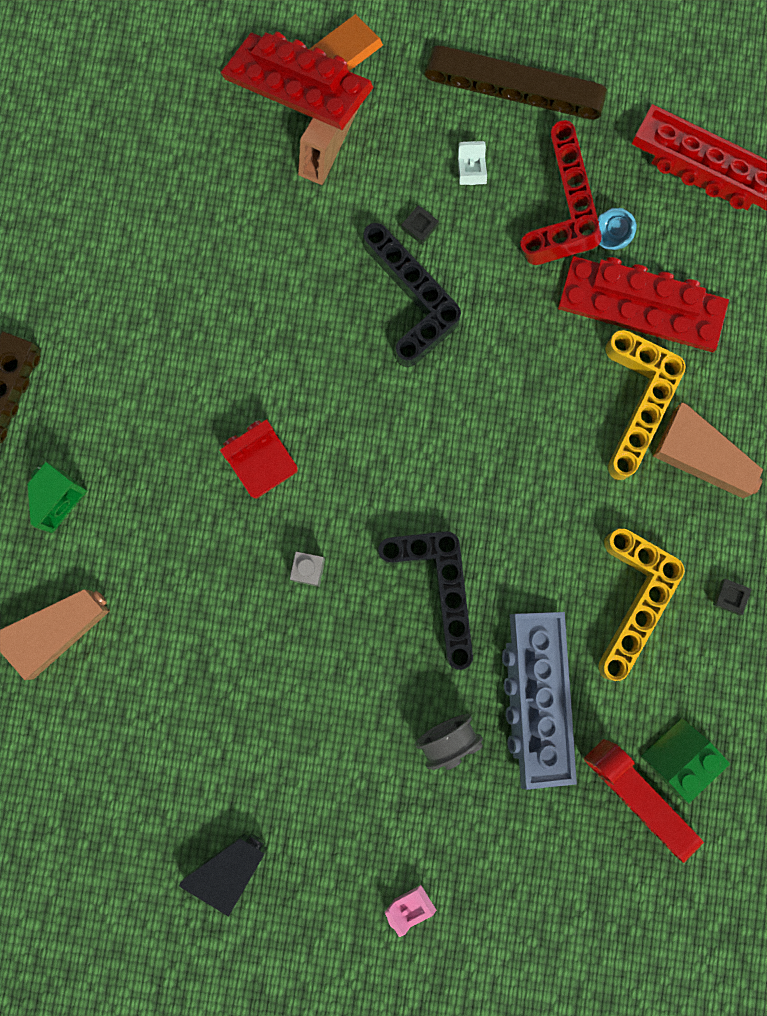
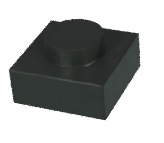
(420, 224)
(732, 597)

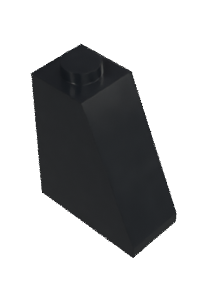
(226, 873)

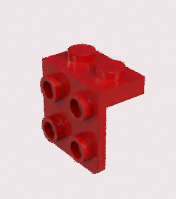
(259, 459)

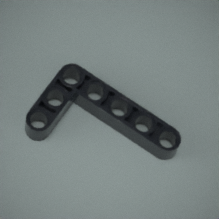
(415, 291)
(445, 586)

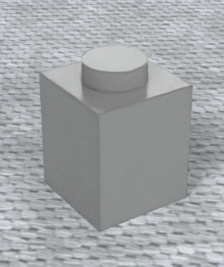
(307, 569)

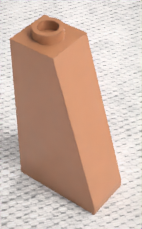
(319, 149)
(705, 453)
(47, 634)

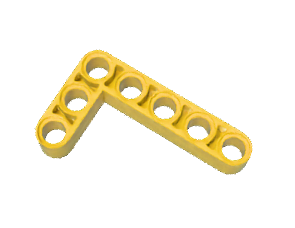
(648, 402)
(642, 602)

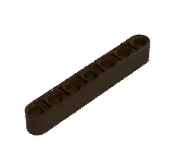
(515, 82)

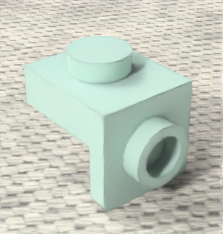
(472, 163)

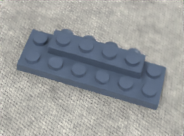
(540, 700)

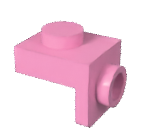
(409, 910)

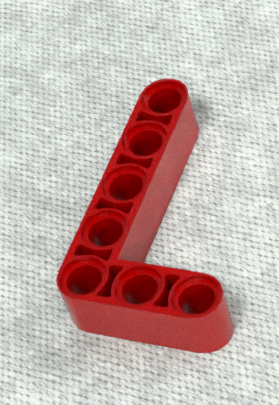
(576, 197)
(616, 770)

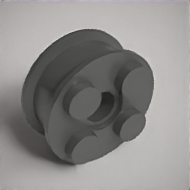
(449, 742)

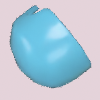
(617, 228)

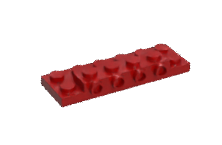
(298, 78)
(703, 159)
(644, 302)

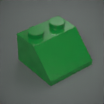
(52, 496)
(685, 760)

